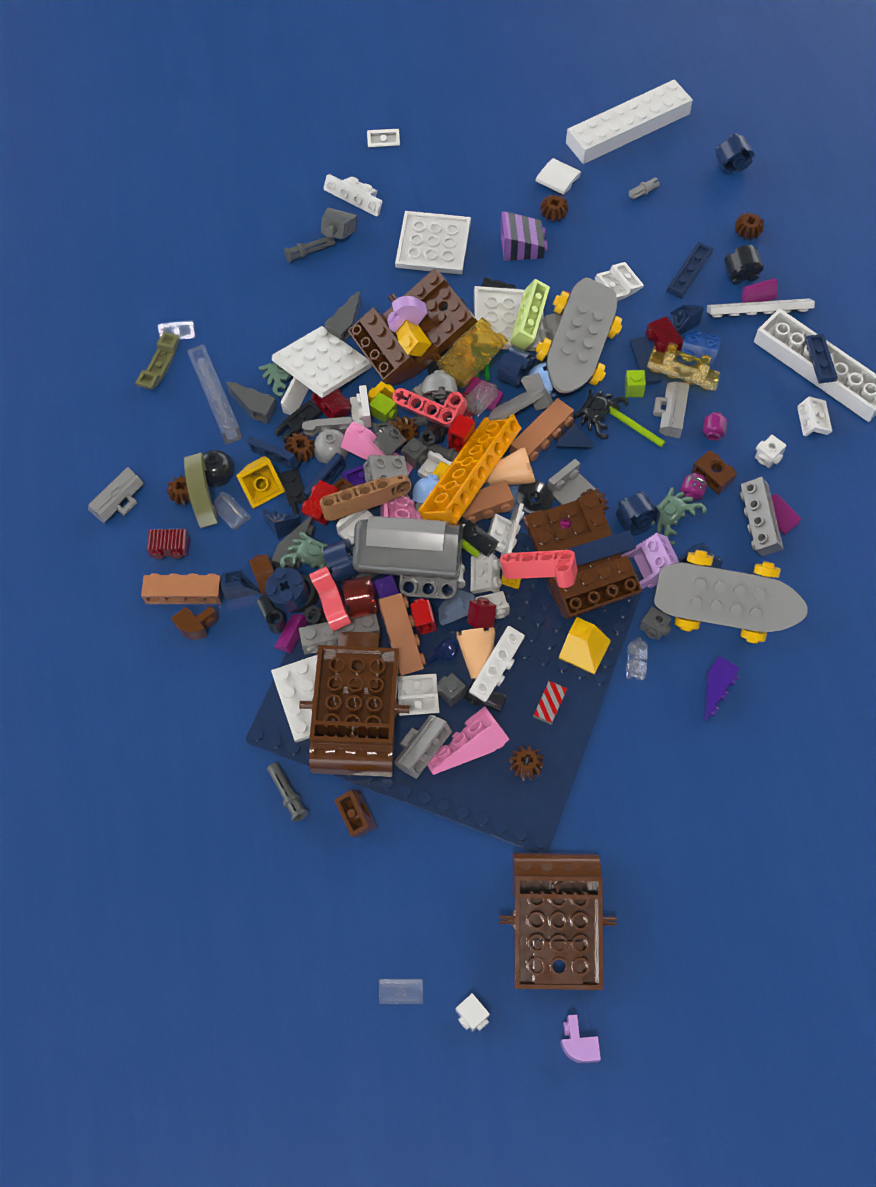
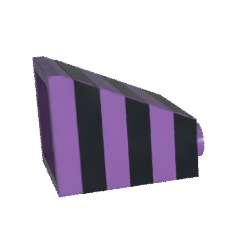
(522, 237)

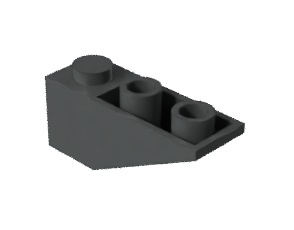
(344, 318)
(256, 404)
(306, 527)

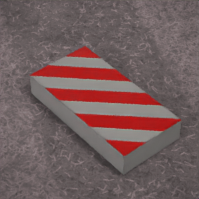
(550, 702)

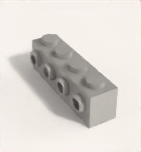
(761, 516)
(322, 633)

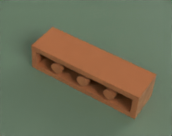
(544, 429)
(489, 502)
(182, 589)
(400, 633)

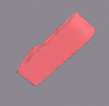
(427, 406)
(541, 564)
(331, 599)

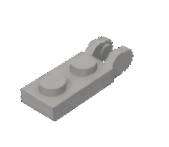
(316, 426)

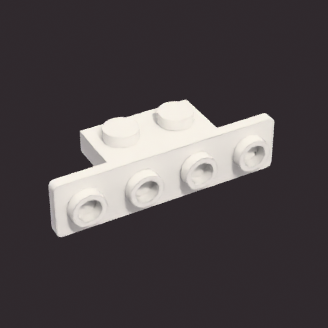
(354, 192)
(506, 530)
(496, 664)

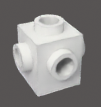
(770, 451)

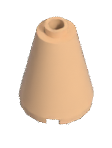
(514, 469)
(476, 648)

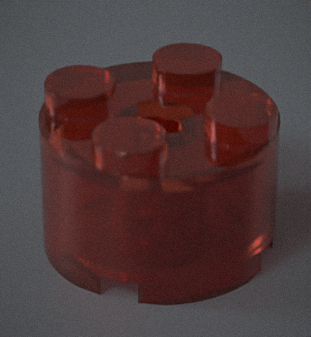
(359, 597)

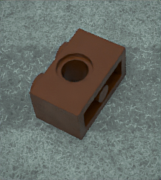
(718, 480)
(355, 813)

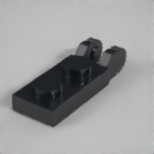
(294, 422)
(293, 489)
(478, 537)

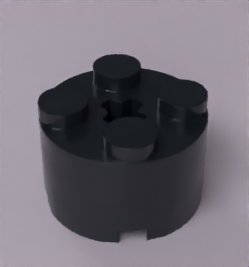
(744, 264)

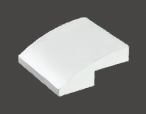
(558, 176)
(621, 280)
(419, 693)

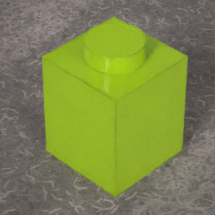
(634, 383)
(383, 408)

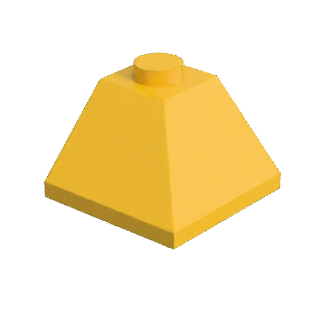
(260, 481)
(584, 646)

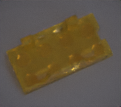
(472, 352)
(697, 374)

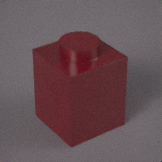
(481, 613)

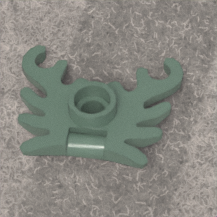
(275, 374)
(673, 509)
(307, 550)

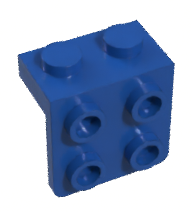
(699, 344)

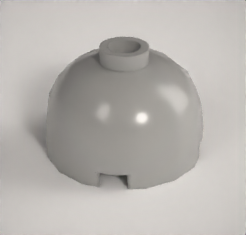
(438, 386)
(328, 444)

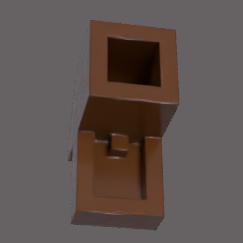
(262, 570)
(192, 626)

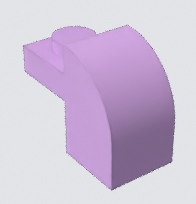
(407, 309)
(576, 1048)

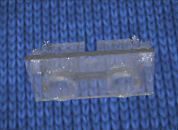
(637, 651)

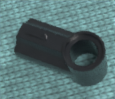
(433, 433)
(271, 614)
(314, 615)
(495, 701)

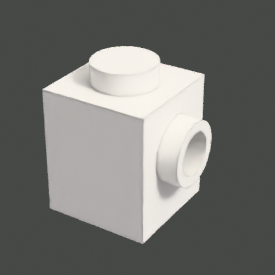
(472, 1014)

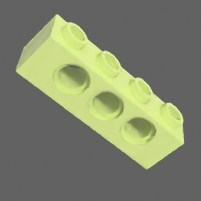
(529, 314)

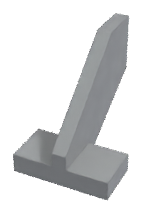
(535, 393)

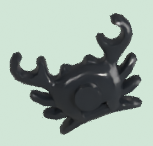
(595, 410)

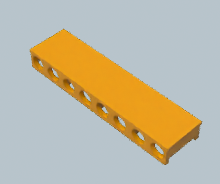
(470, 470)

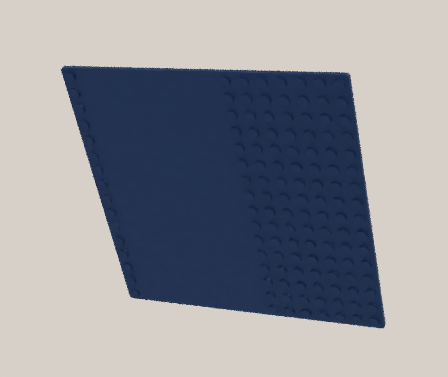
(484, 790)

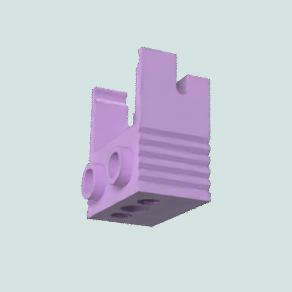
(651, 557)

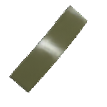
(160, 362)
(199, 491)

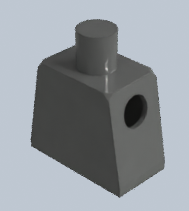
(338, 223)

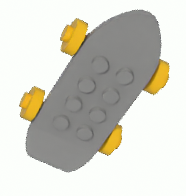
(580, 335)
(728, 597)

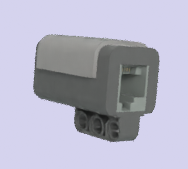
(412, 548)

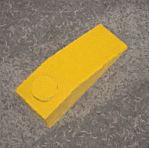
(412, 339)

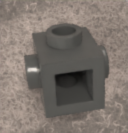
(656, 624)

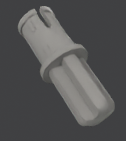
(644, 188)

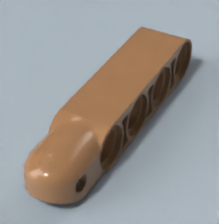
(364, 496)

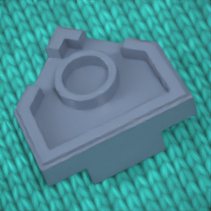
(455, 607)

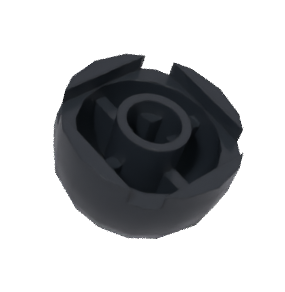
(218, 467)

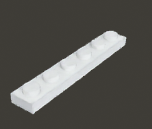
(767, 307)

